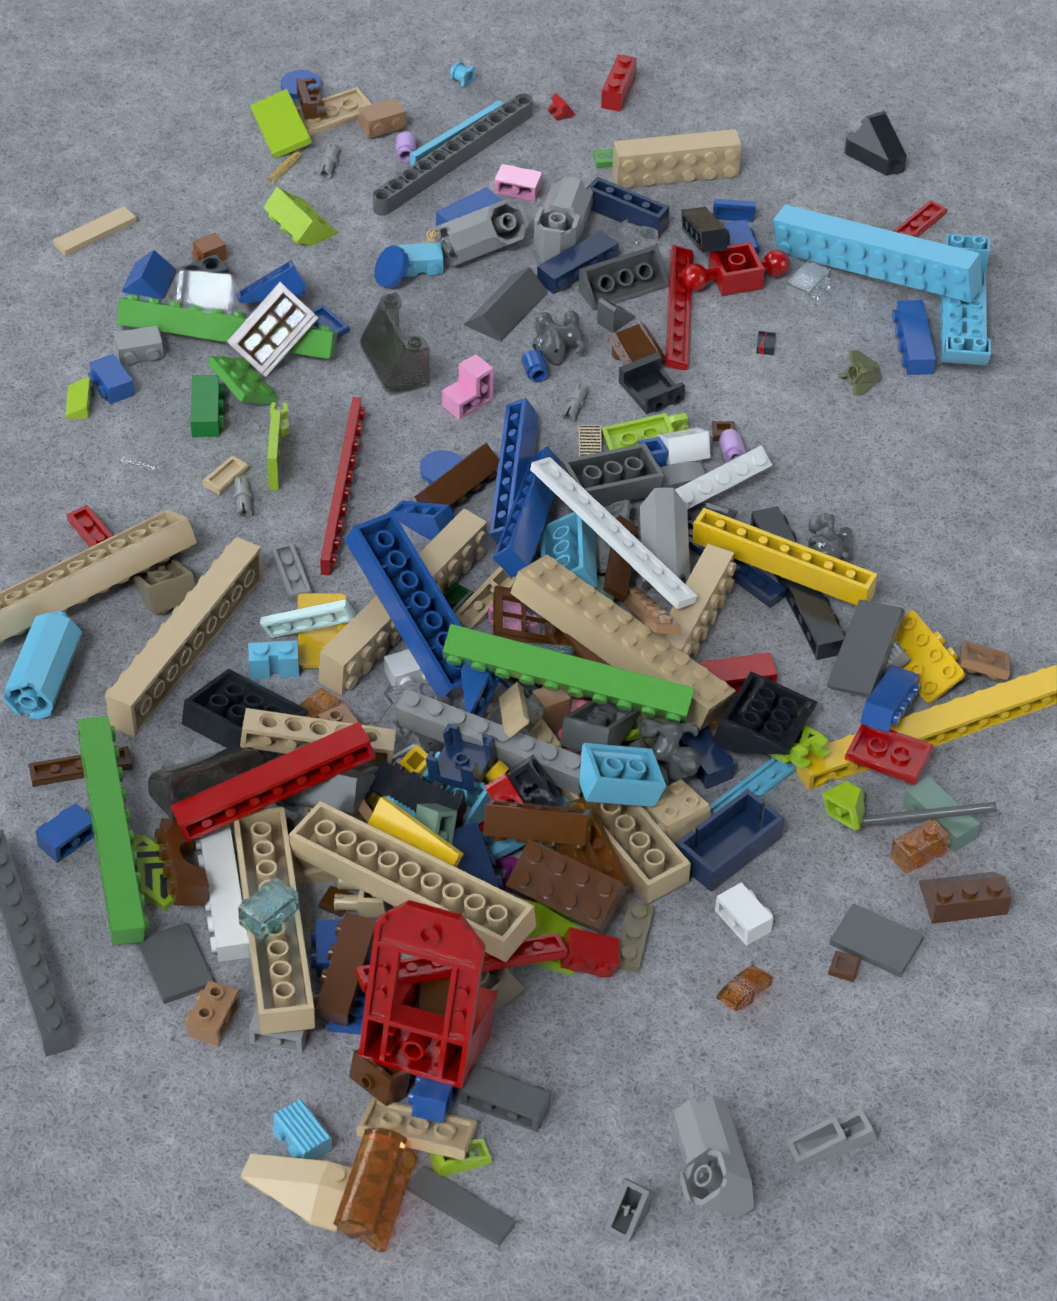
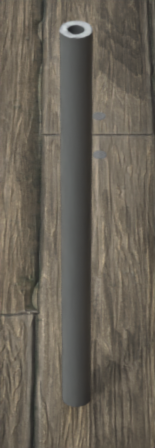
(928, 814)

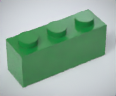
(206, 406)

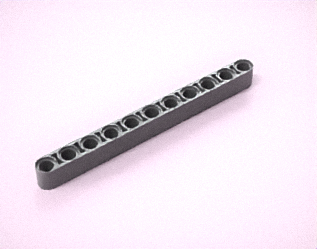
(452, 154)

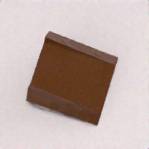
(634, 344)

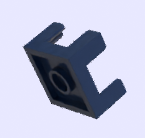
(461, 762)

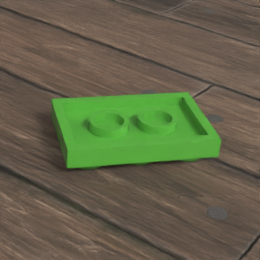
(242, 380)

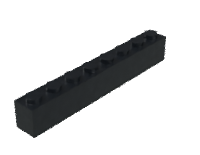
(807, 604)

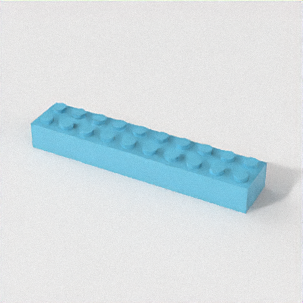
(878, 253)

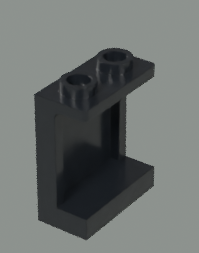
(650, 384)

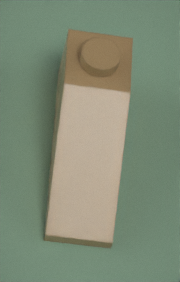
(476, 607)

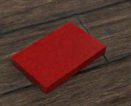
(889, 753)

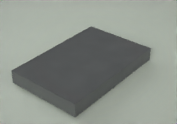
(876, 940)
(174, 963)

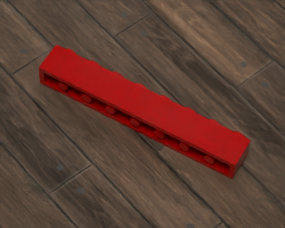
(273, 781)

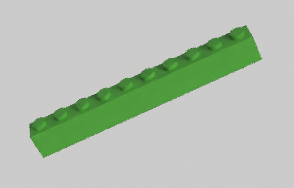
(210, 324)
(567, 673)
(111, 831)

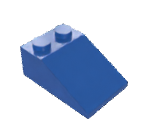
(260, 289)

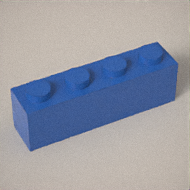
(914, 337)
(890, 699)

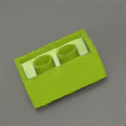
(298, 218)

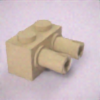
(363, 903)

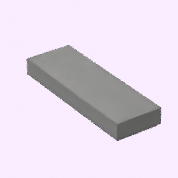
(290, 570)

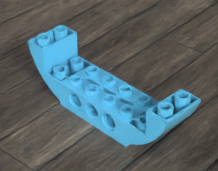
(965, 323)

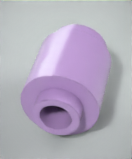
(405, 144)
(731, 444)

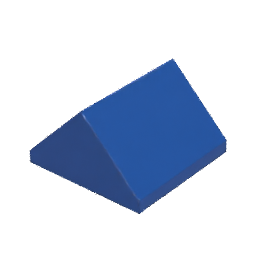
(150, 276)

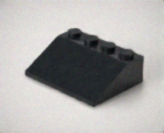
(221, 705)
(763, 718)

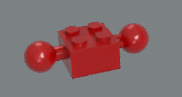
(736, 269)

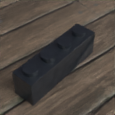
(704, 229)
(413, 790)

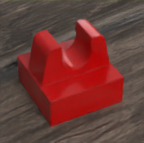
(560, 108)

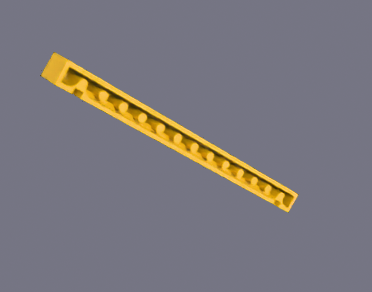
(946, 721)

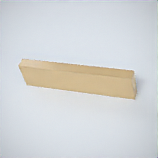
(94, 230)
(513, 710)

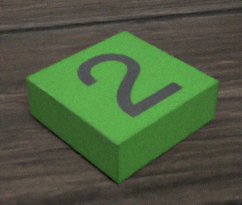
(603, 158)

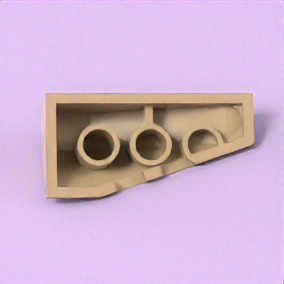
(301, 1185)

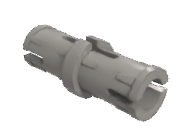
(329, 161)
(575, 402)
(243, 497)

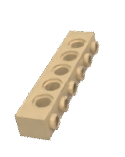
(290, 732)

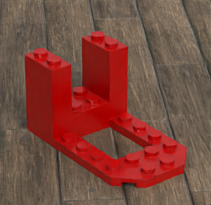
(415, 1039)

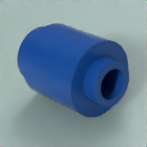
(535, 365)

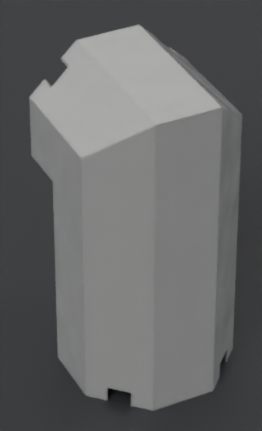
(562, 217)
(482, 231)
(665, 532)
(712, 1157)

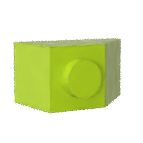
(845, 804)

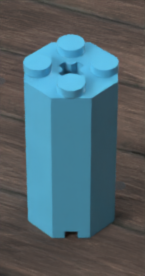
(42, 665)

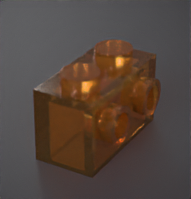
(919, 846)

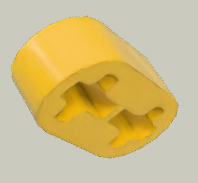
(498, 770)

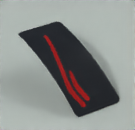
(766, 343)

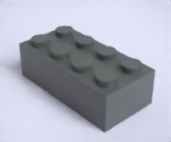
(616, 473)

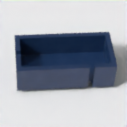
(730, 839)

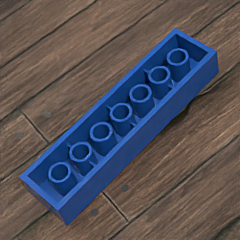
(408, 597)

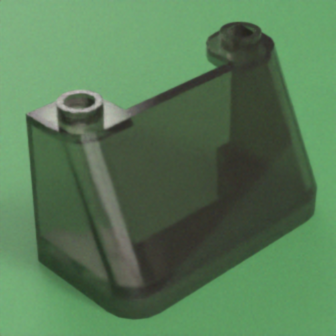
(396, 361)
(183, 779)

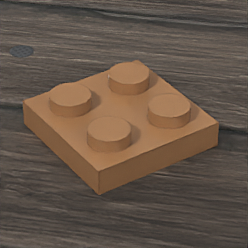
(985, 660)

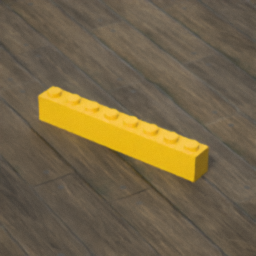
(785, 557)

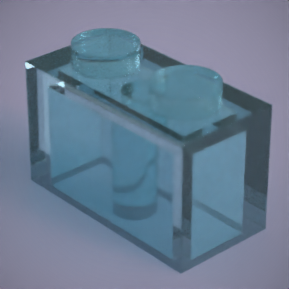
(268, 908)

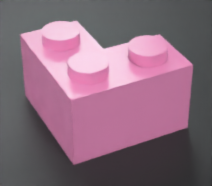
(471, 390)

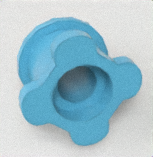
(463, 73)

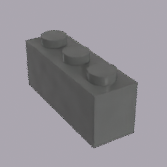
(505, 1098)

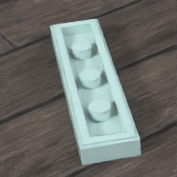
(308, 618)

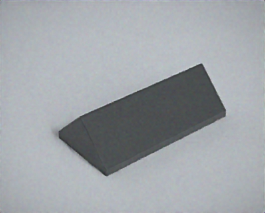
(623, 277)
(508, 305)
(342, 792)

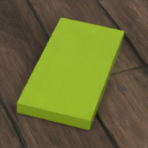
(280, 124)

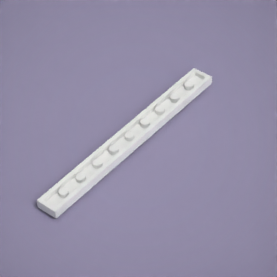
(614, 533)

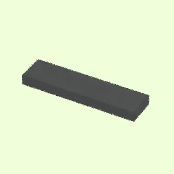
(461, 1205)

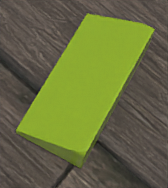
(78, 399)

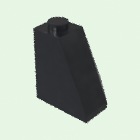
(877, 145)

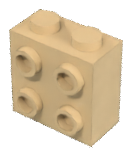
(679, 810)

